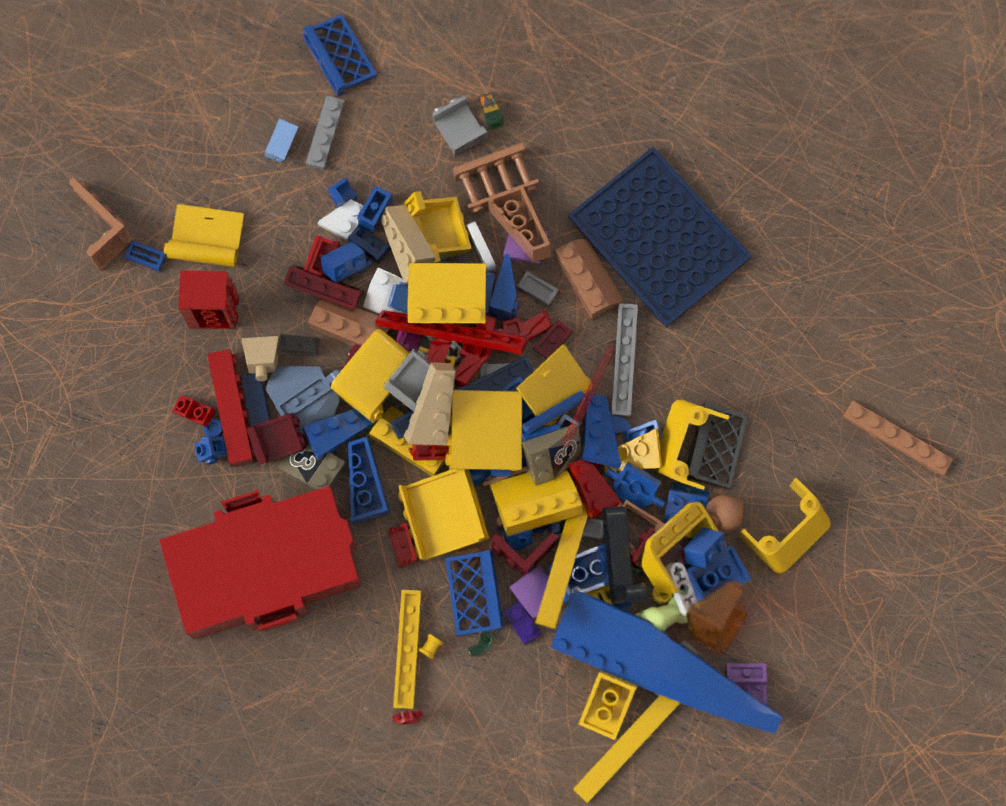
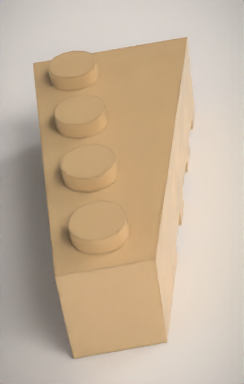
(405, 239)
(432, 413)

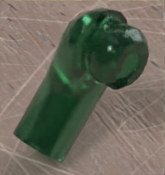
(483, 644)

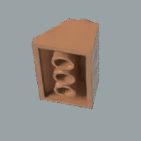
(588, 277)
(343, 323)

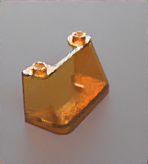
(717, 617)

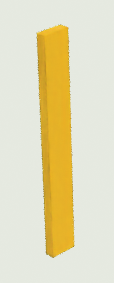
(561, 569)
(625, 747)

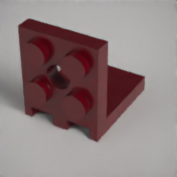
(515, 561)

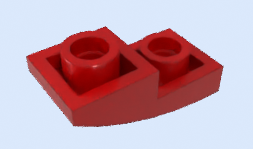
(193, 411)

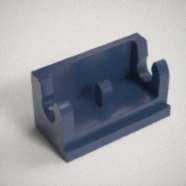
(371, 245)

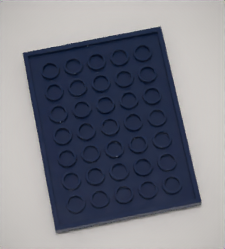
(659, 237)

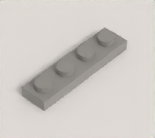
(325, 133)

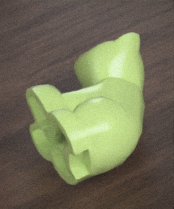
(665, 615)

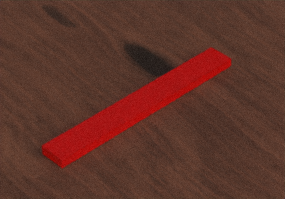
(454, 332)

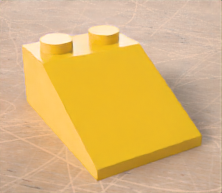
(608, 704)

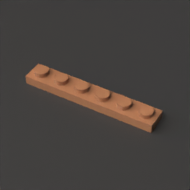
(897, 438)

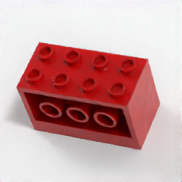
(208, 300)

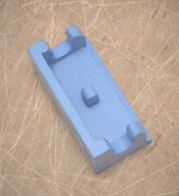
(280, 141)

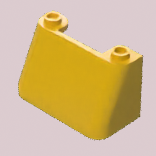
(364, 375)

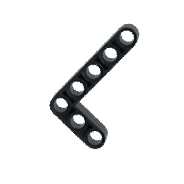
(618, 558)

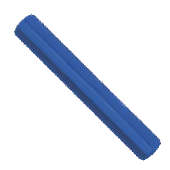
(553, 412)

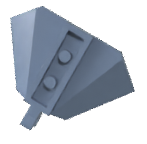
(304, 393)

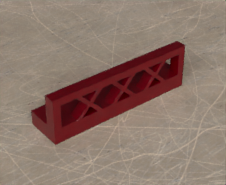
(323, 287)

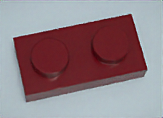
(552, 339)

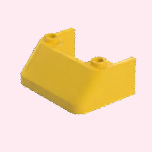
(677, 423)
(684, 524)
(783, 555)

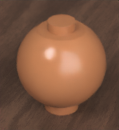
(726, 512)

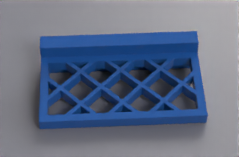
(324, 59)
(491, 590)

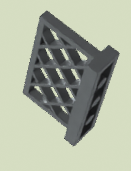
(699, 445)

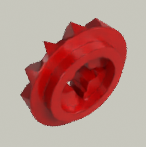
(408, 717)

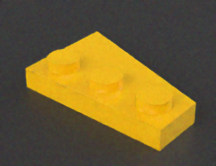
(641, 452)

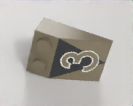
(548, 457)
(310, 472)

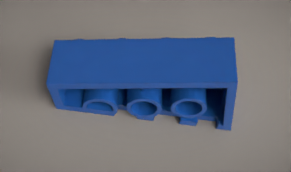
(366, 486)

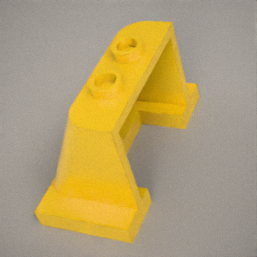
(440, 224)

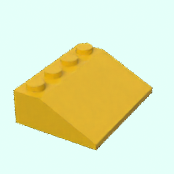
(447, 293)
(530, 506)

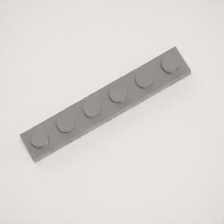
(624, 360)

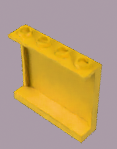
(485, 431)
(443, 513)

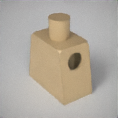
(261, 355)

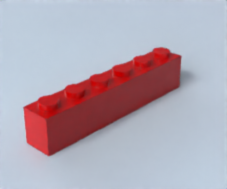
(230, 407)

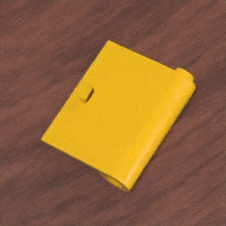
(205, 236)
(553, 382)

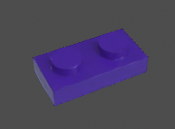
(521, 623)

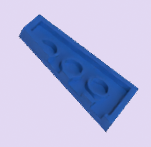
(331, 432)
(599, 435)

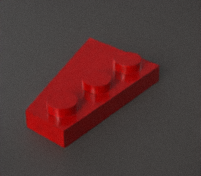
(592, 488)

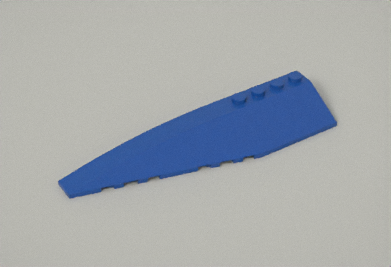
(649, 658)

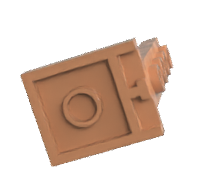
(113, 240)

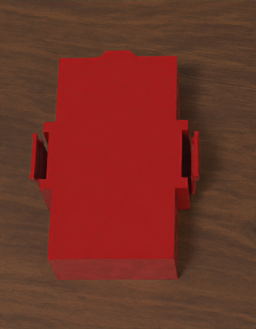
(260, 562)

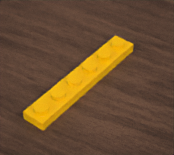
(407, 649)

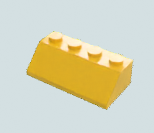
(384, 434)

